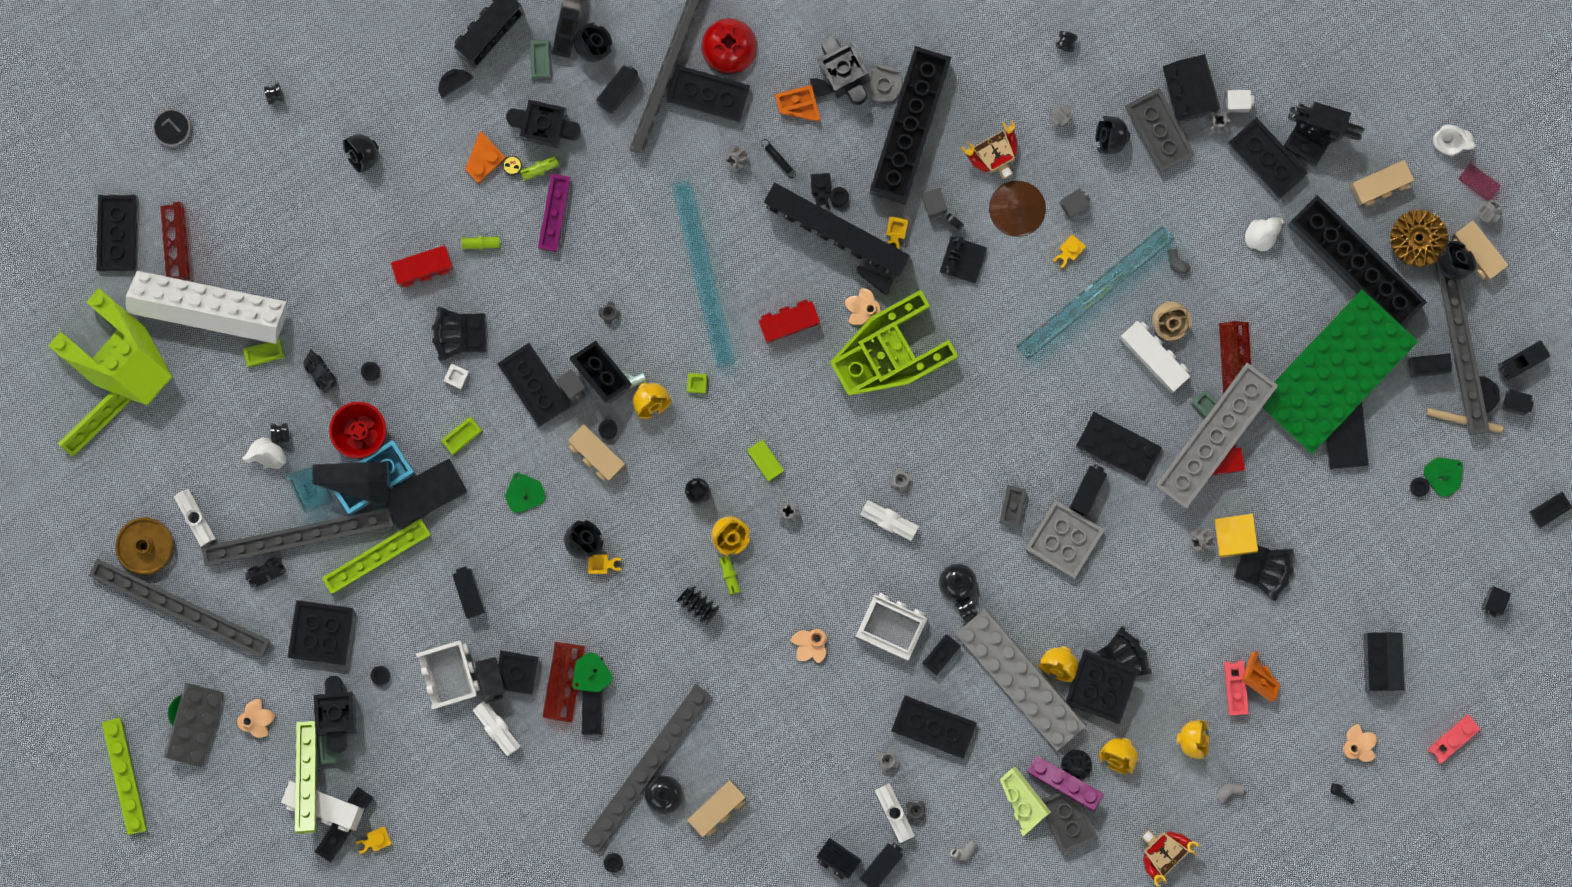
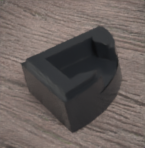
(820, 87)

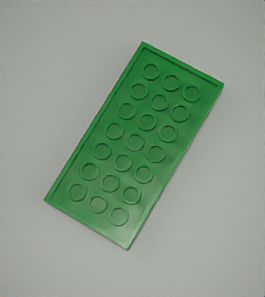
(1338, 371)

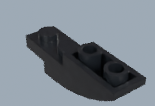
(566, 28)

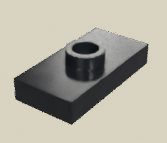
(1550, 509)

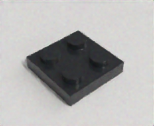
(518, 671)

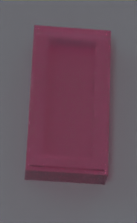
(1479, 182)

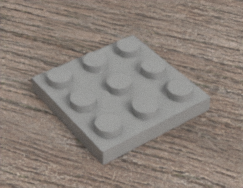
(1064, 539)

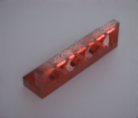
(180, 240)
(1230, 350)
(559, 681)

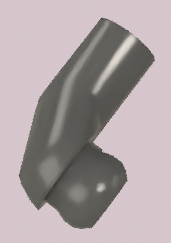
(1177, 264)

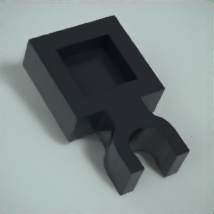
(820, 185)

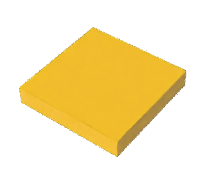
(1236, 535)

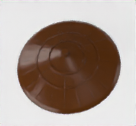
(1017, 208)

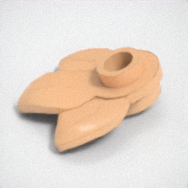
(859, 306)
(808, 647)
(258, 717)
(1362, 742)

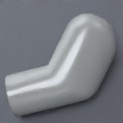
(1229, 789)
(963, 853)

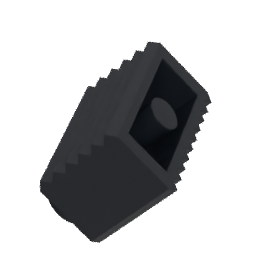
(1430, 365)
(838, 858)

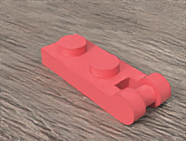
(1235, 688)
(1454, 738)

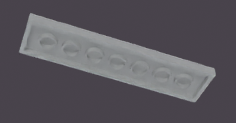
(1216, 435)
(1021, 679)

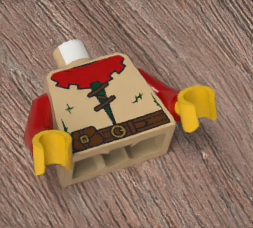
(995, 152)
(1164, 853)

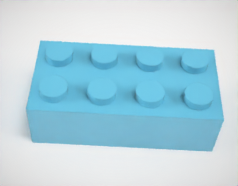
(399, 472)

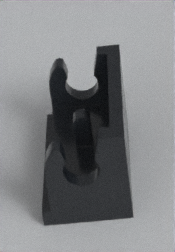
(490, 679)

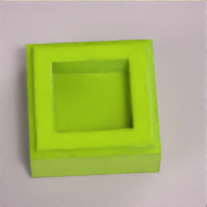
(697, 383)

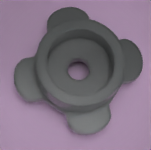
(604, 313)
(919, 806)

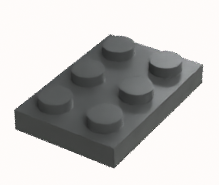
(1069, 822)

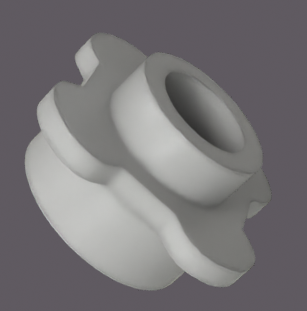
(895, 480)
(892, 761)

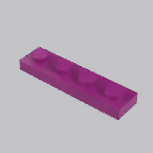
(554, 212)
(1065, 783)

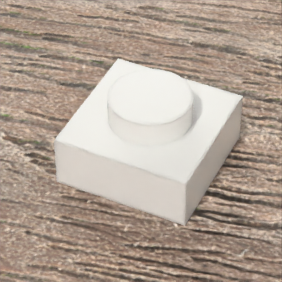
(456, 376)

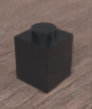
(1517, 402)
(1495, 601)

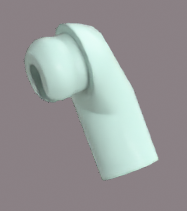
(637, 380)

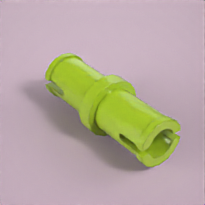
(539, 168)
(480, 242)
(729, 575)

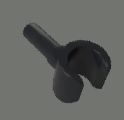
(1336, 789)

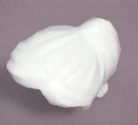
(1453, 140)
(1263, 233)
(266, 453)

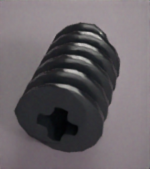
(698, 604)

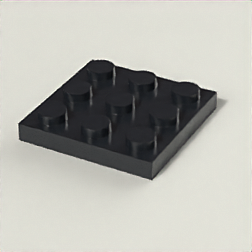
(320, 632)
(1102, 686)

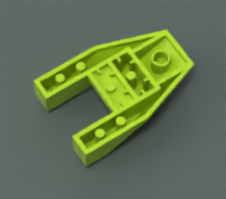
(880, 355)
(126, 363)

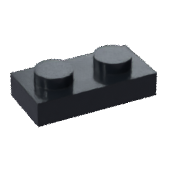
(941, 654)

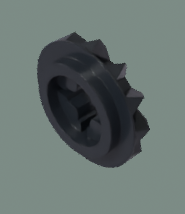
(1086, 763)

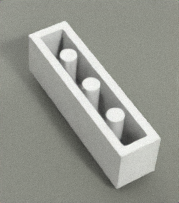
(1154, 356)
(328, 809)

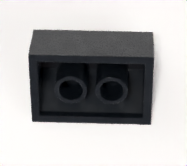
(1191, 88)
(601, 372)
(1383, 661)

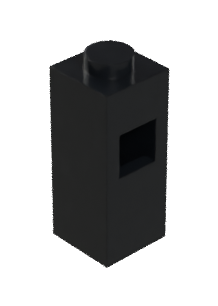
(618, 89)
(1523, 360)
(1088, 490)
(468, 592)
(882, 865)

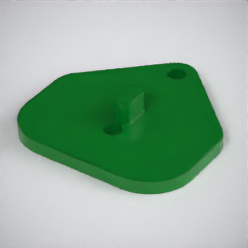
(1450, 474)
(524, 487)
(585, 675)

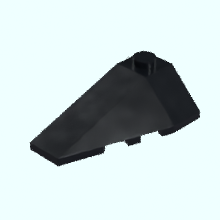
(360, 480)

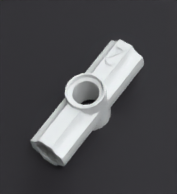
(188, 507)
(889, 520)
(496, 728)
(888, 801)

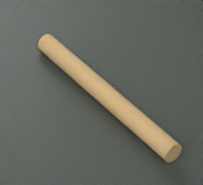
(1459, 419)

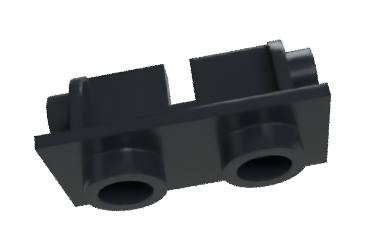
(271, 567)

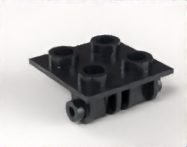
(963, 259)
(314, 365)

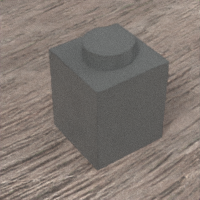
(934, 203)
(1075, 203)

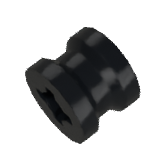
(1066, 41)
(274, 94)
(279, 433)
(966, 609)

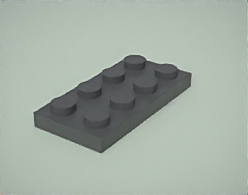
(1159, 130)
(193, 724)

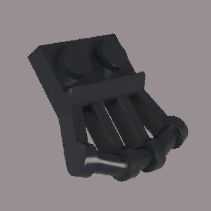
(1306, 146)
(472, 333)
(1252, 565)
(1133, 643)

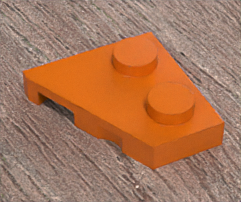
(798, 103)
(483, 158)
(1260, 678)

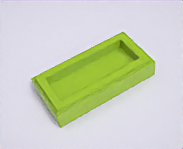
(263, 353)
(461, 435)
(765, 460)

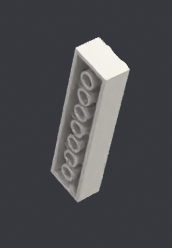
(206, 307)

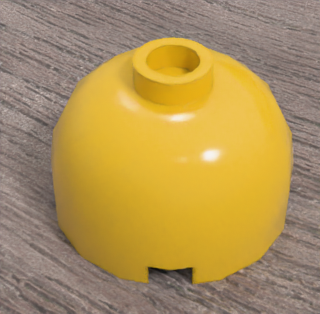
(649, 399)
(730, 535)
(1060, 663)
(1194, 739)
(1120, 755)

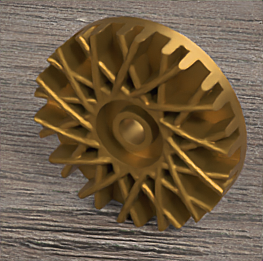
(1421, 224)
(130, 541)

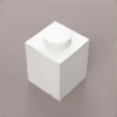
(1239, 101)

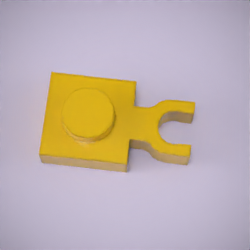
(896, 229)
(1071, 249)
(599, 564)
(376, 839)

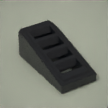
(879, 281)

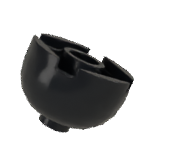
(592, 42)
(1112, 135)
(362, 152)
(1456, 261)
(583, 539)
(957, 582)
(663, 794)

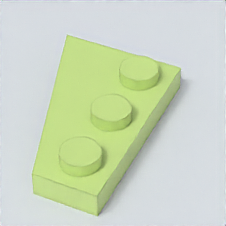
(1027, 804)

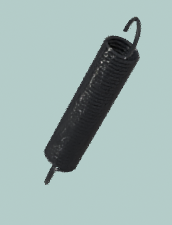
(778, 158)

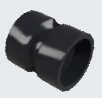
(697, 491)

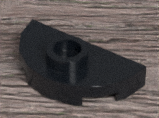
(453, 80)
(1490, 393)

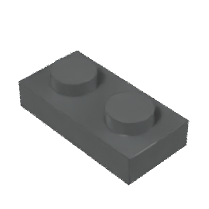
(1012, 506)

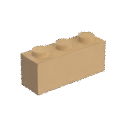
(1382, 184)
(1487, 258)
(595, 453)
(717, 809)

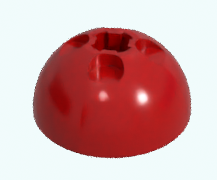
(729, 56)
(355, 419)

